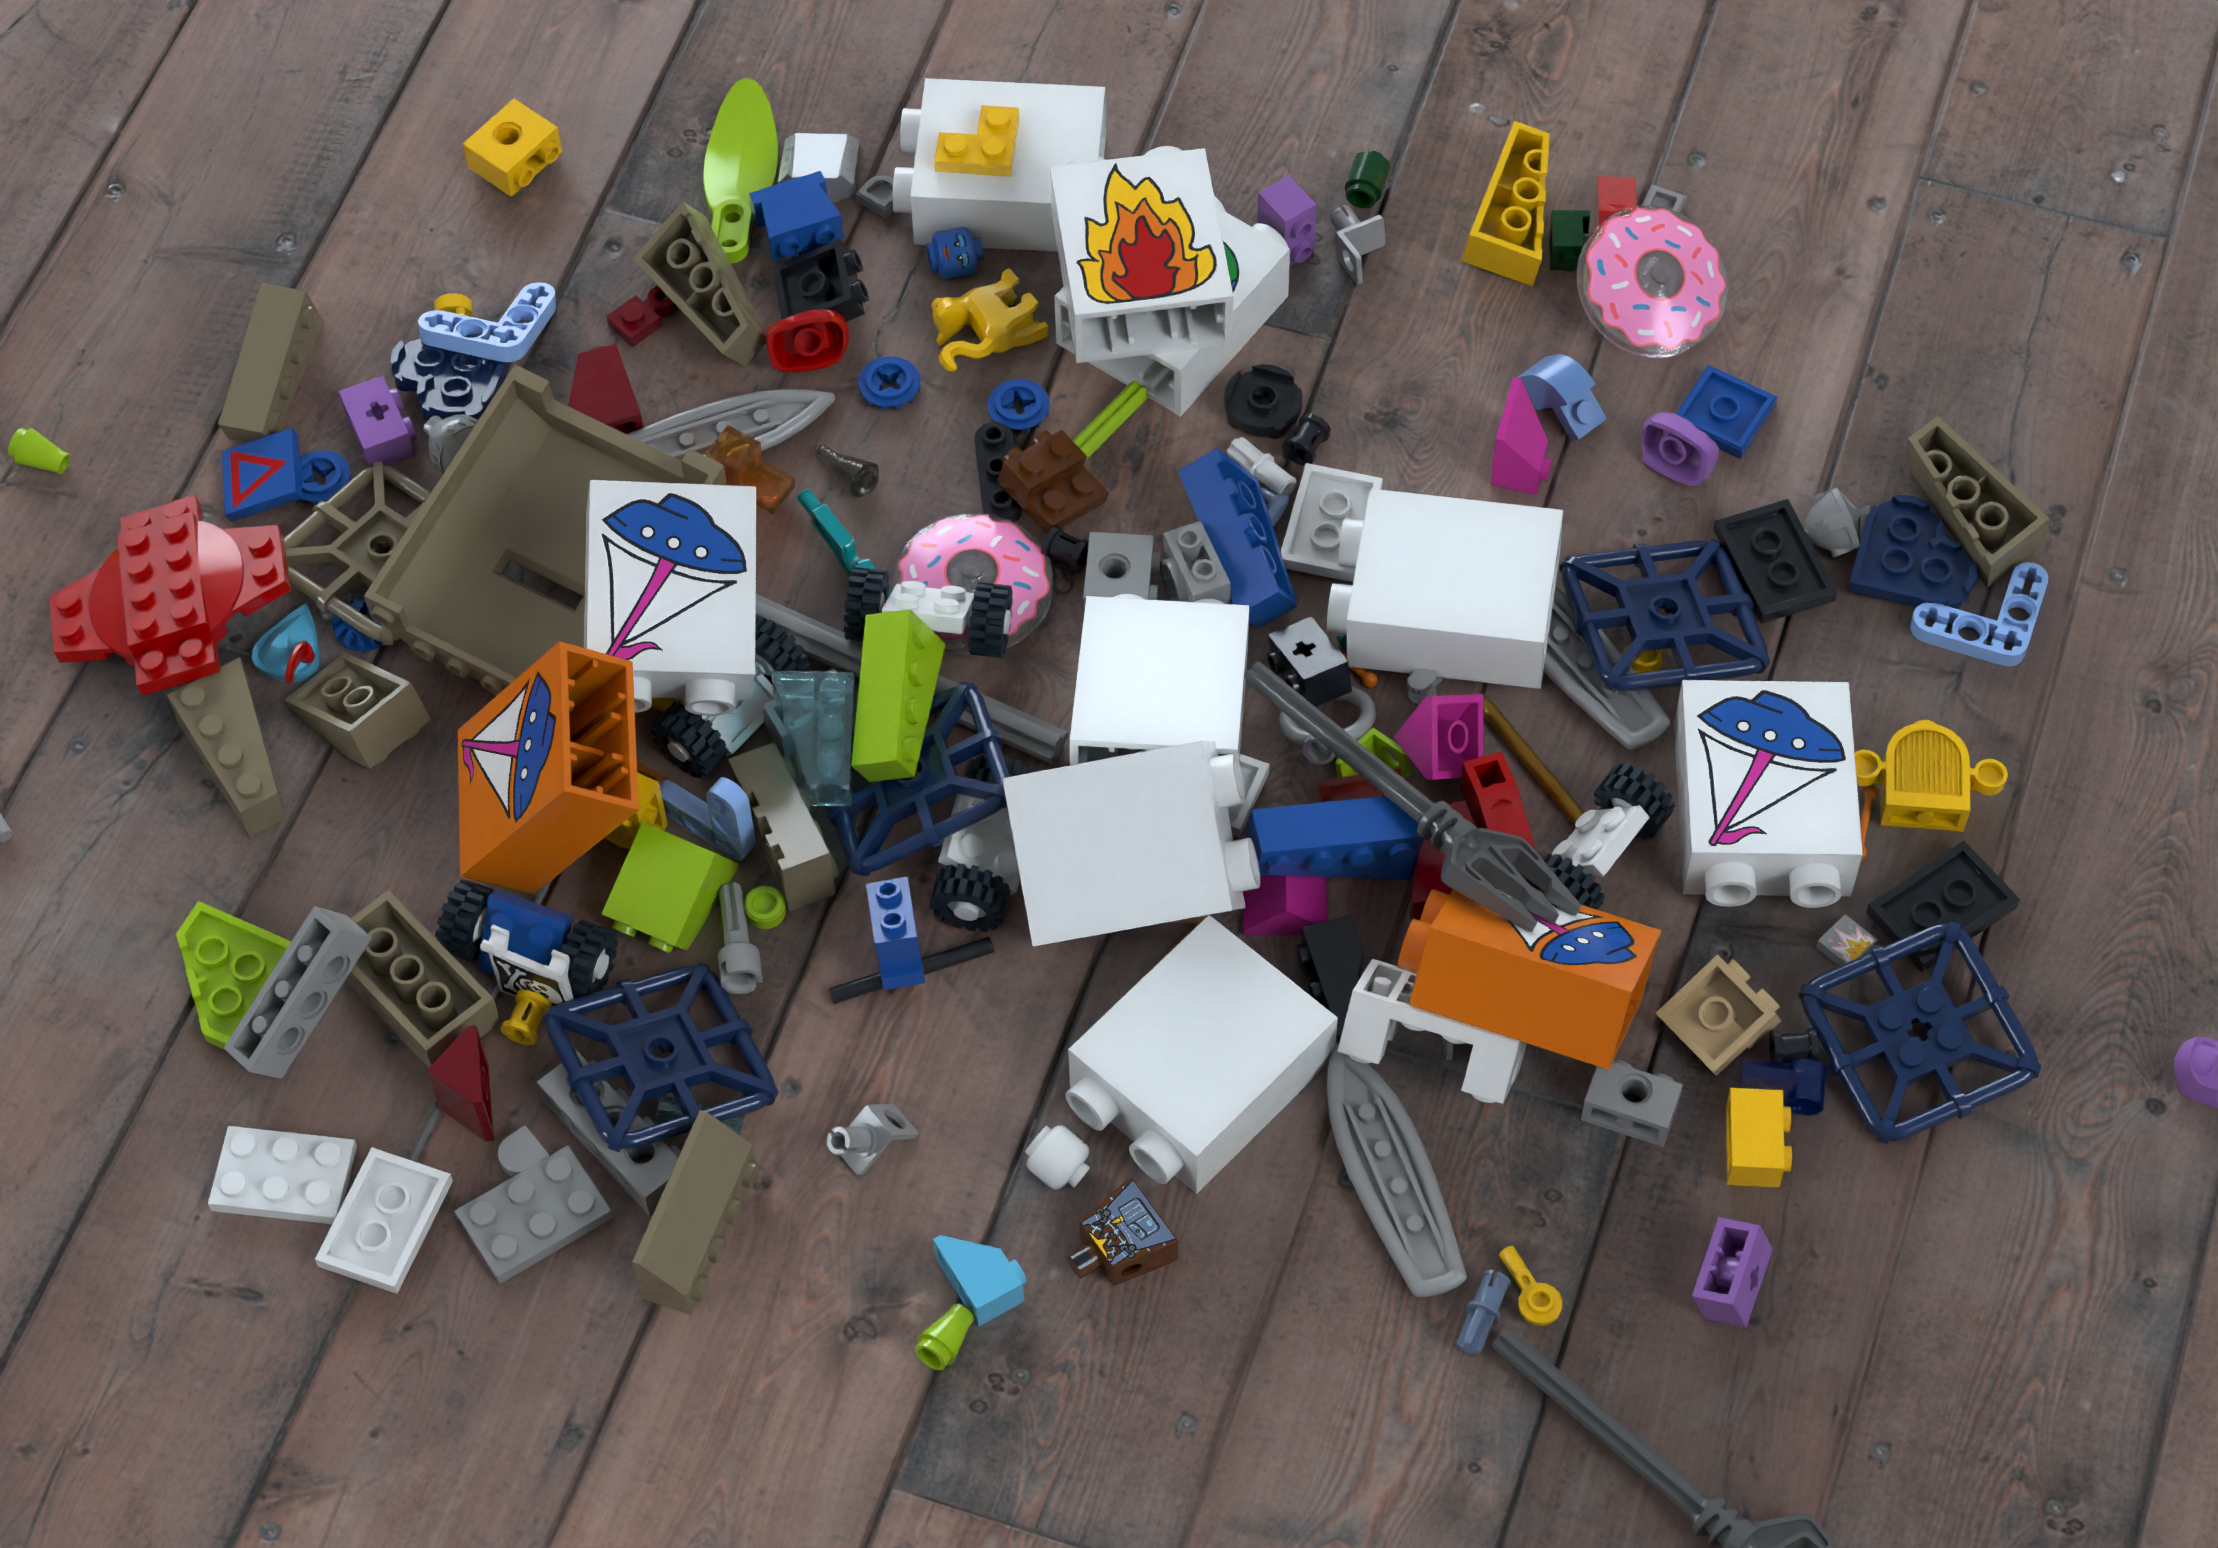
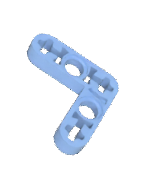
(497, 341)
(2002, 630)
(721, 821)

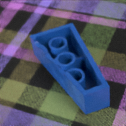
(1241, 533)
(1336, 839)

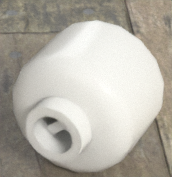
(1057, 1157)

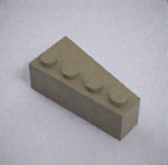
(270, 363)
(228, 737)
(785, 826)

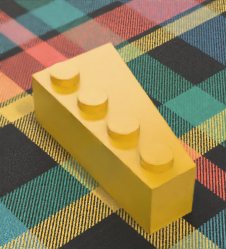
(1510, 218)

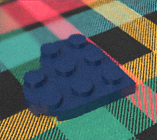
(446, 379)
(1909, 557)

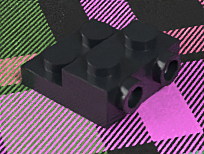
(821, 281)

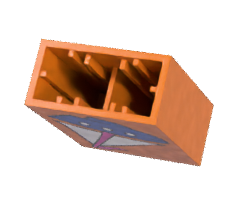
(547, 768)
(1554, 987)

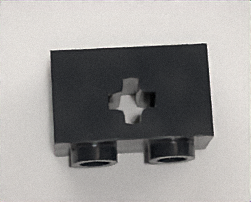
(1309, 662)

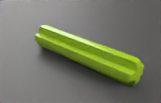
(1111, 418)

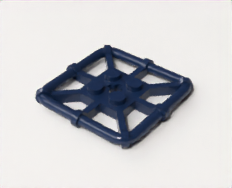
(1650, 630)
(934, 783)
(1909, 1057)
(650, 1076)

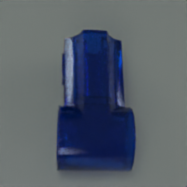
(1801, 1082)

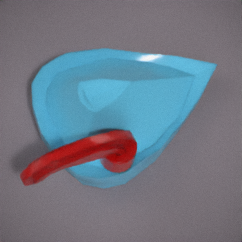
(289, 649)

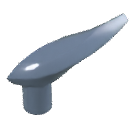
(1275, 504)

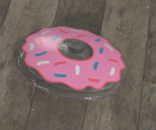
(1652, 281)
(984, 550)

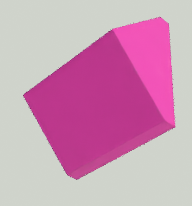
(1444, 734)
(1284, 905)

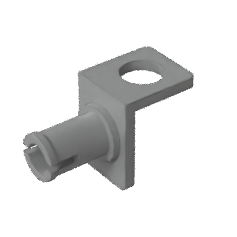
(1356, 239)
(869, 1135)

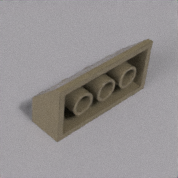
(694, 1215)

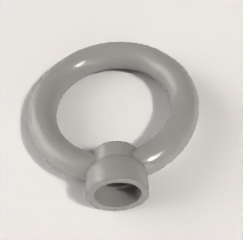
(1312, 748)

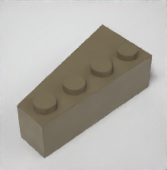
(700, 280)
(1975, 501)

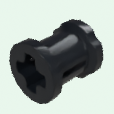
(1306, 439)
(1065, 548)
(1793, 1046)

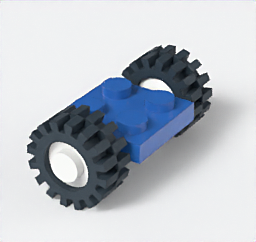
(532, 934)

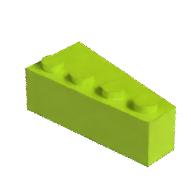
(894, 694)

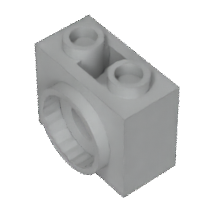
(1125, 557)
(1192, 566)

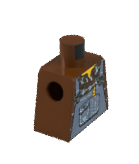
(1123, 1237)

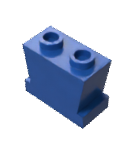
(796, 215)
(895, 933)

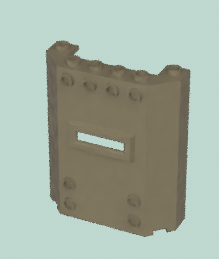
(516, 498)

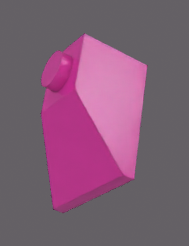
(1520, 445)

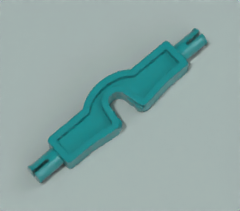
(833, 533)

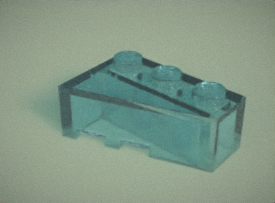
(821, 729)

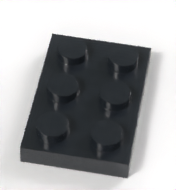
(1775, 560)
(1947, 889)

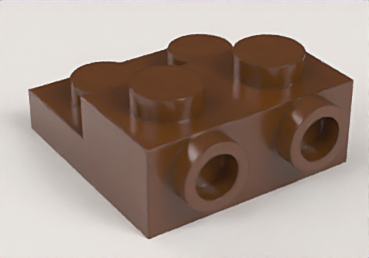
(1051, 480)

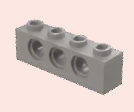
(297, 992)
(641, 1181)

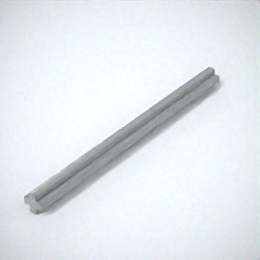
(831, 648)

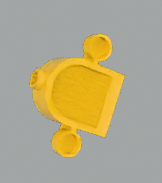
(1927, 778)

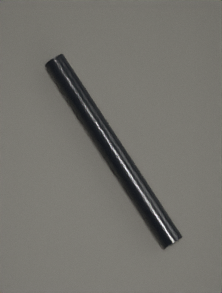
(930, 964)

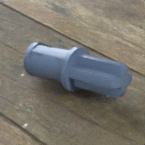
(1483, 1312)

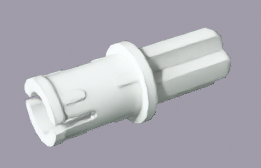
(1261, 466)

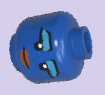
(954, 253)

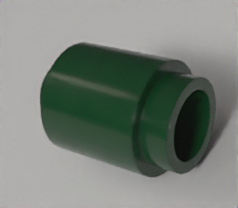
(1366, 178)

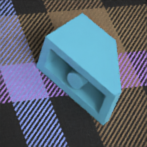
(980, 1276)

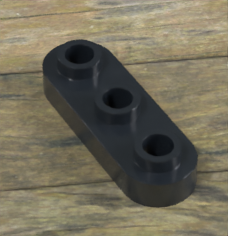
(989, 457)

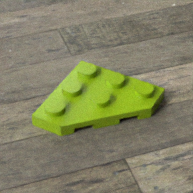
(225, 967)

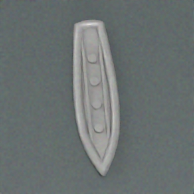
(763, 415)
(1628, 716)
(1392, 1176)

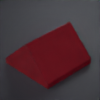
(463, 1083)

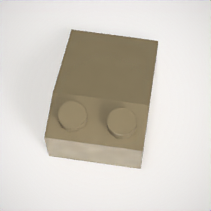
(360, 709)

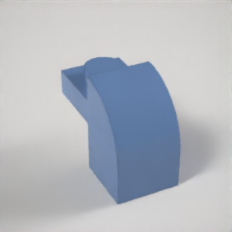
(1565, 387)

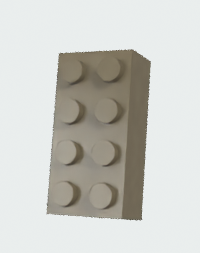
(416, 982)

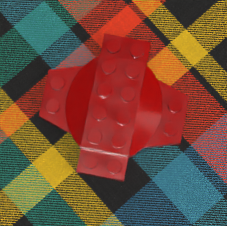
(169, 594)

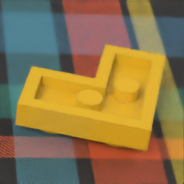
(985, 153)

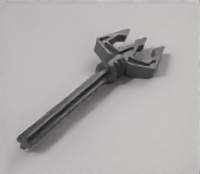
(1474, 856)
(1705, 1512)

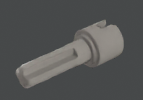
(739, 959)

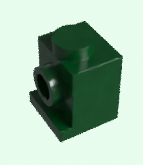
(1567, 237)

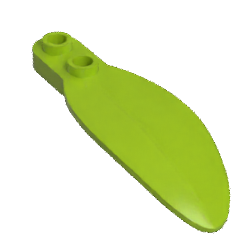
(737, 162)

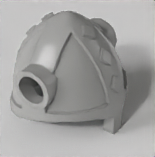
(447, 437)
(1834, 522)

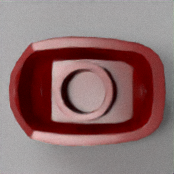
(807, 341)

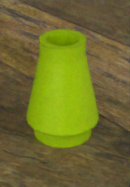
(36, 451)
(943, 1339)

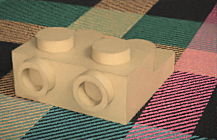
(1720, 1014)

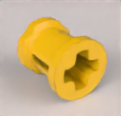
(523, 1030)

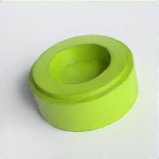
(764, 907)

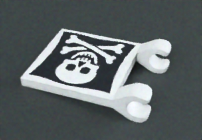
(519, 973)

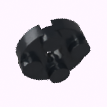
(1257, 419)

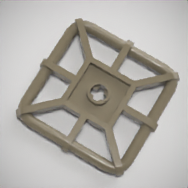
(356, 547)

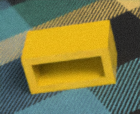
(1756, 1137)

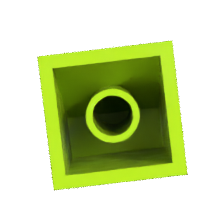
(666, 888)

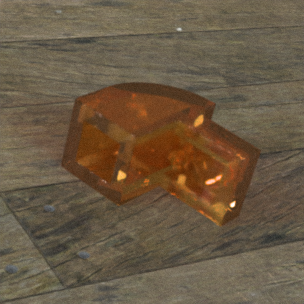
(745, 467)

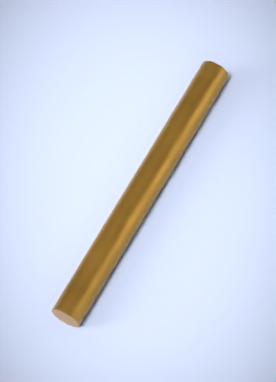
(1531, 761)

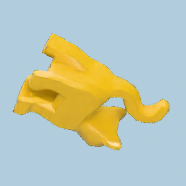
(990, 318)

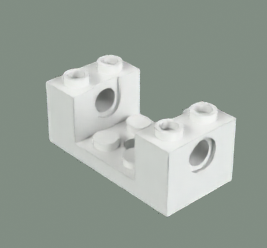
(1383, 1001)

